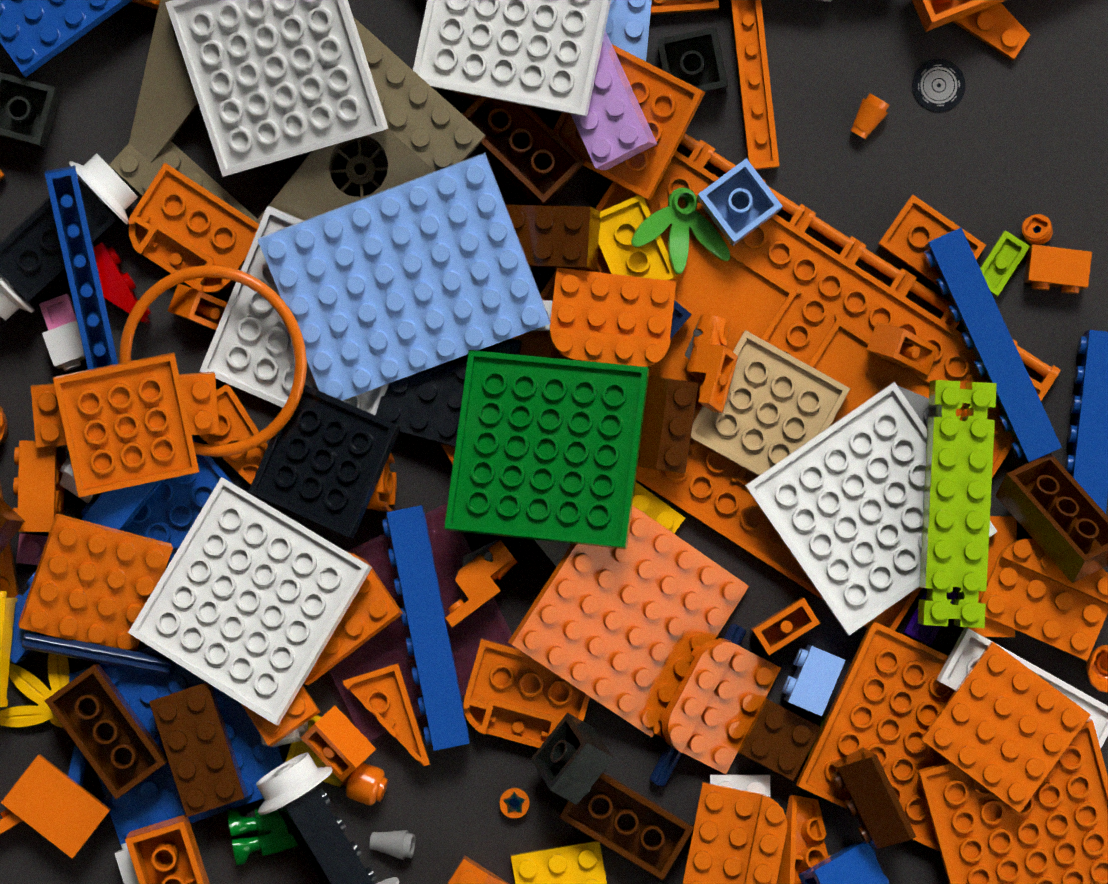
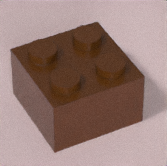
(779, 739)

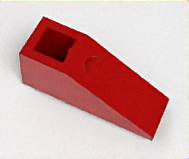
(116, 285)

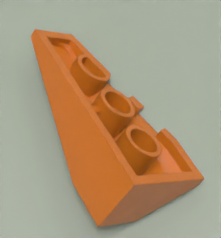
(804, 839)

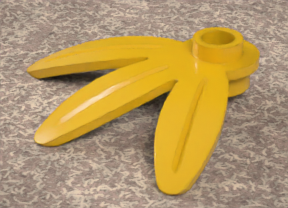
(36, 691)

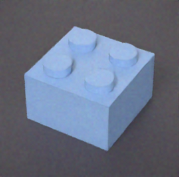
(739, 202)
(813, 679)

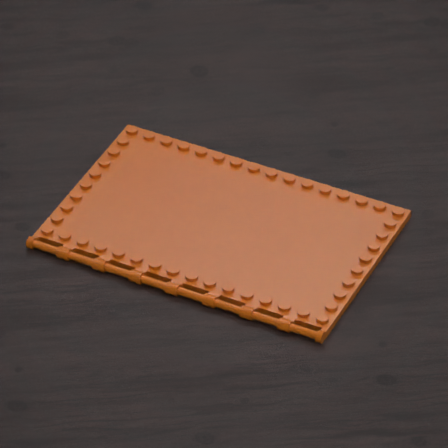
(810, 307)

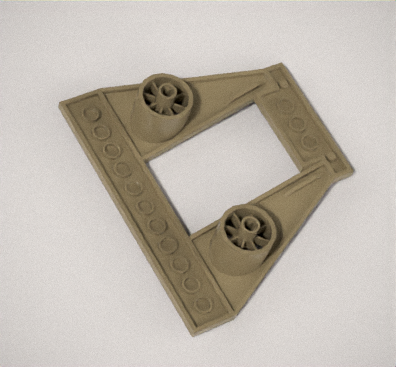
(420, 136)

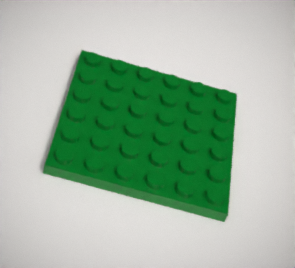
(547, 449)

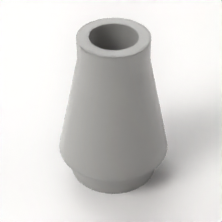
(394, 843)

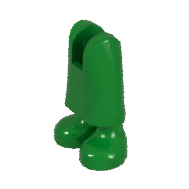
(271, 838)

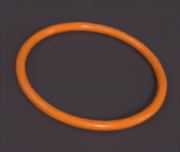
(283, 311)

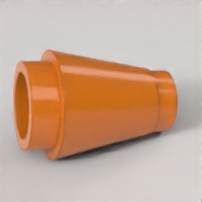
(870, 114)

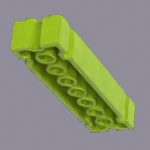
(957, 504)

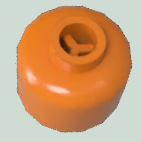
(366, 784)

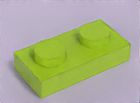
(1003, 261)

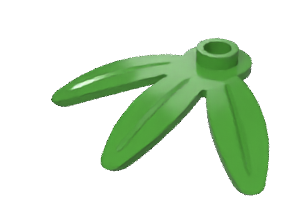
(680, 222)

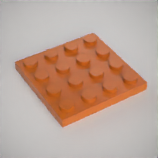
(668, 108)
(126, 424)
(93, 583)
(1005, 727)

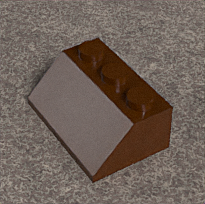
(667, 424)
(872, 799)

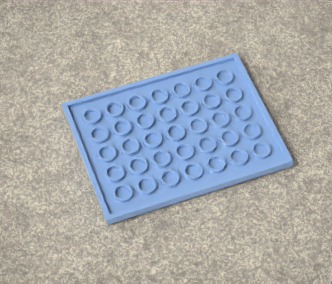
(405, 279)

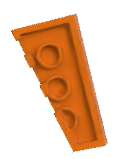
(996, 29)
(236, 426)

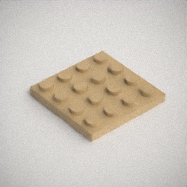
(769, 408)

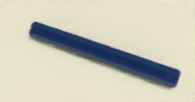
(97, 653)

